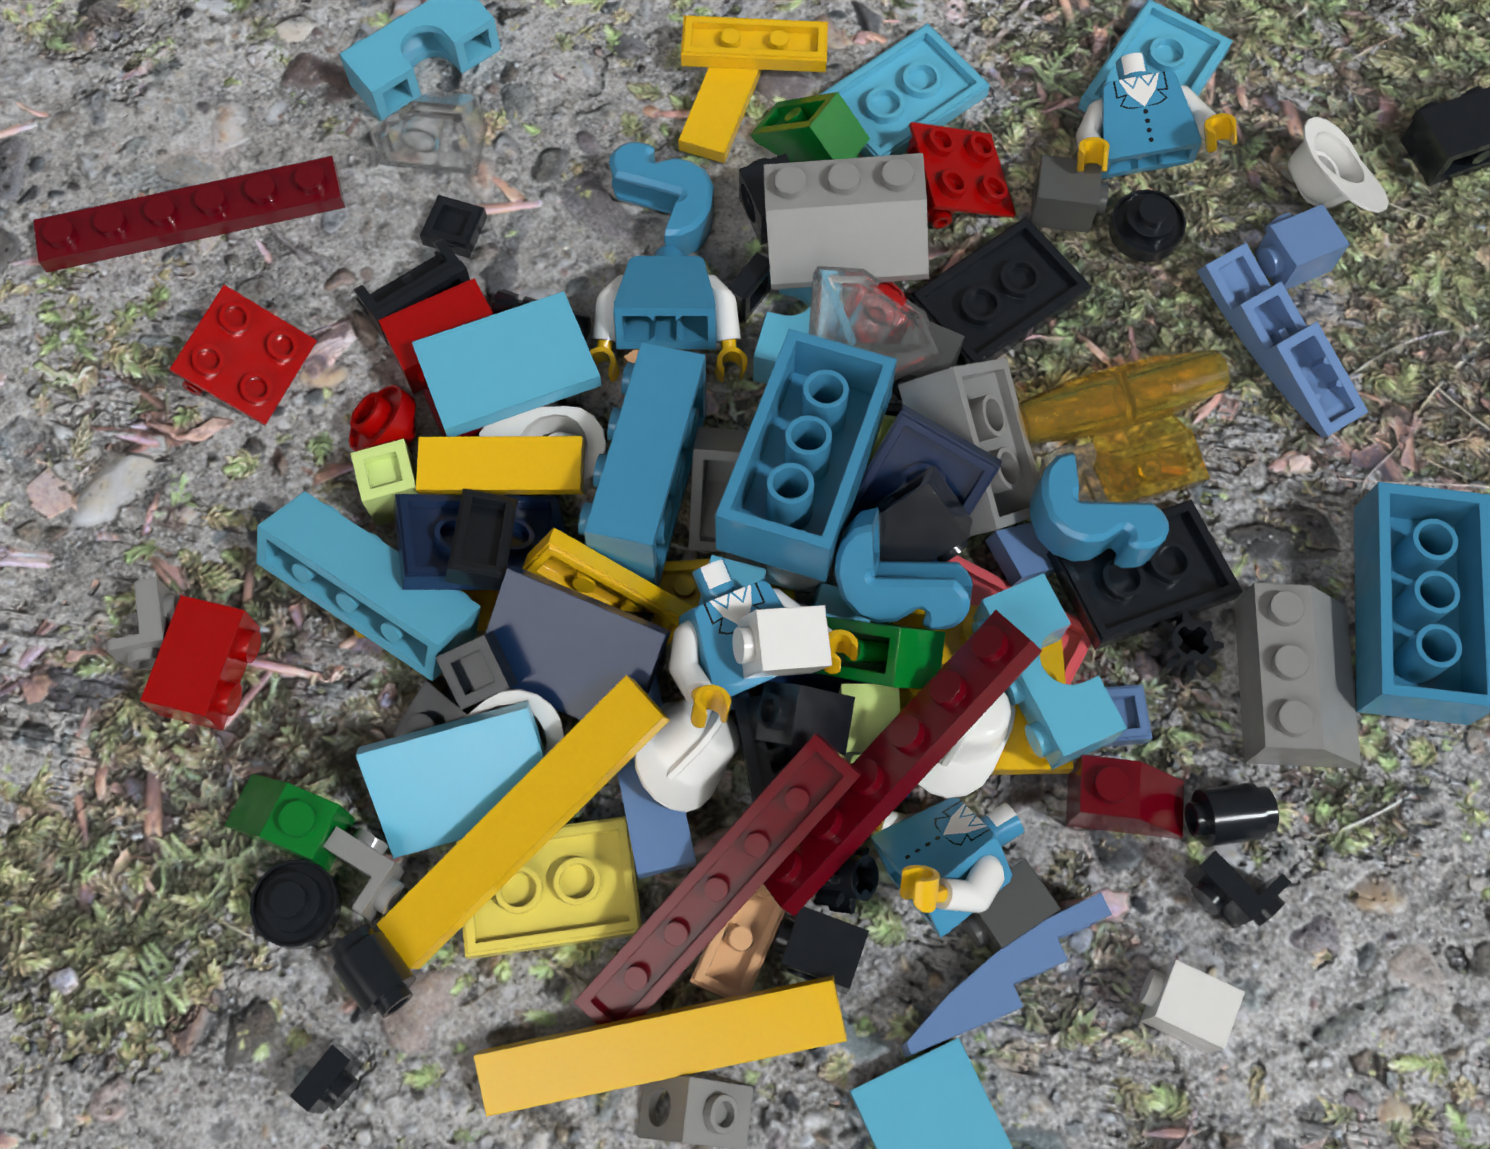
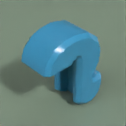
(666, 186)
(1088, 528)
(895, 589)

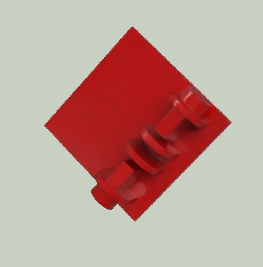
(960, 173)
(242, 355)

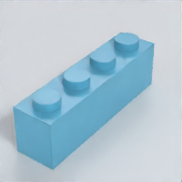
(361, 583)

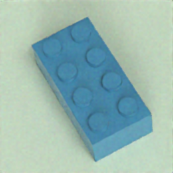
(805, 455)
(647, 460)
(1422, 603)

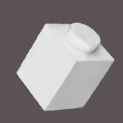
(782, 641)
(1190, 1005)

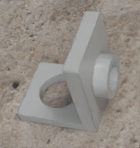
(700, 1112)

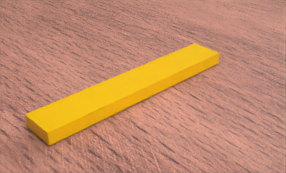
(522, 822)
(660, 1046)

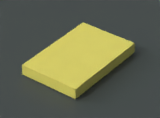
(566, 894)

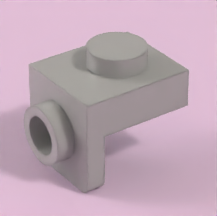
(154, 612)
(366, 855)

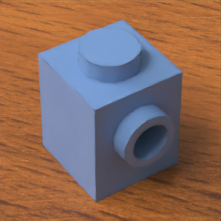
(1300, 247)

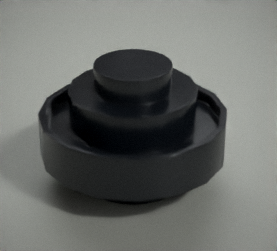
(1147, 225)
(295, 904)

